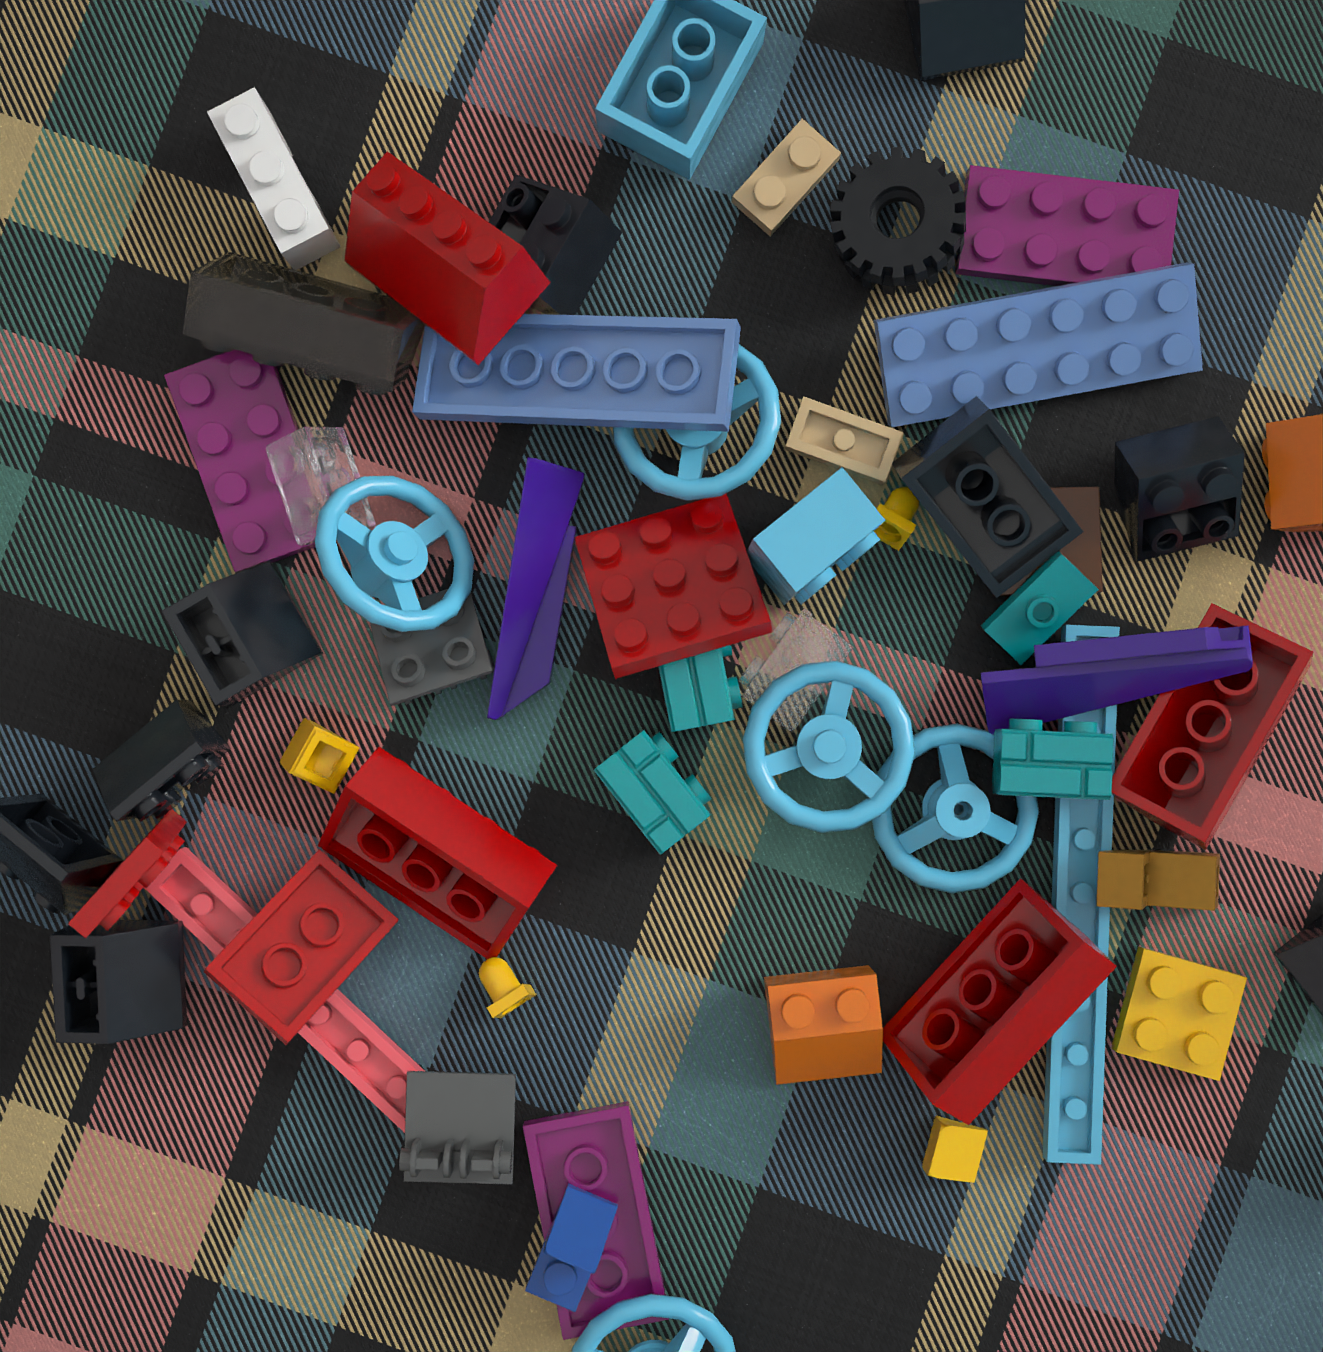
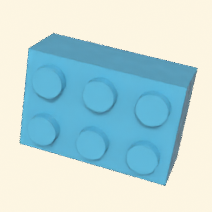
(680, 79)
(819, 531)

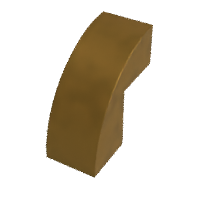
(1158, 879)

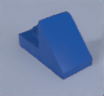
(572, 1247)

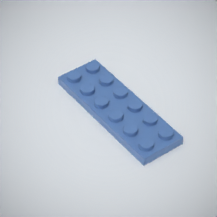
(1040, 344)
(588, 374)

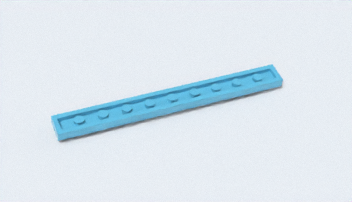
(1078, 1047)

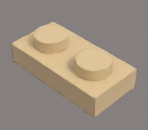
(786, 177)
(843, 440)

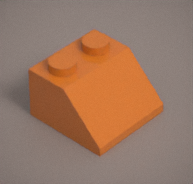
(1295, 474)
(824, 1024)

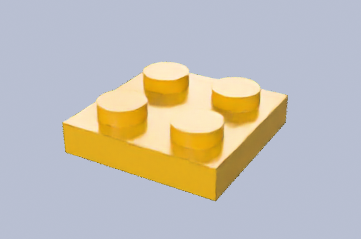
(1178, 1013)

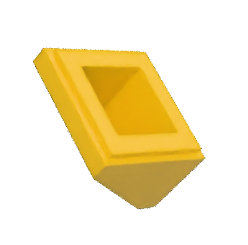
(318, 756)
(954, 1150)

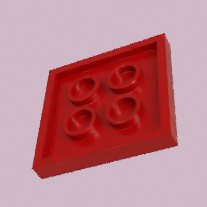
(672, 585)

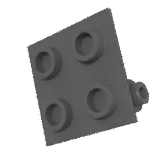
(432, 658)
(459, 1127)

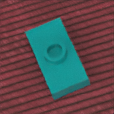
(1039, 607)

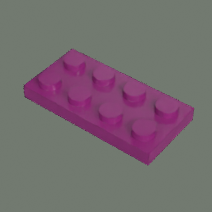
(1062, 227)
(229, 417)
(600, 1155)

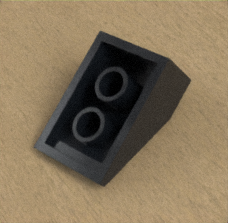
(987, 496)
(51, 853)

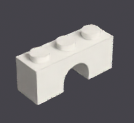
(273, 179)

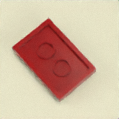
(133, 874)
(301, 946)

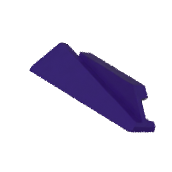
(535, 585)
(1112, 671)

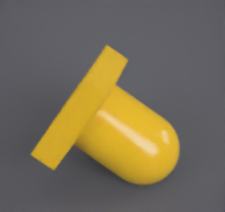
(898, 513)
(503, 987)

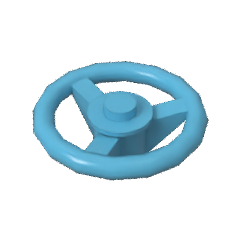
(699, 444)
(391, 555)
(828, 746)
(955, 811)
(699, 1325)

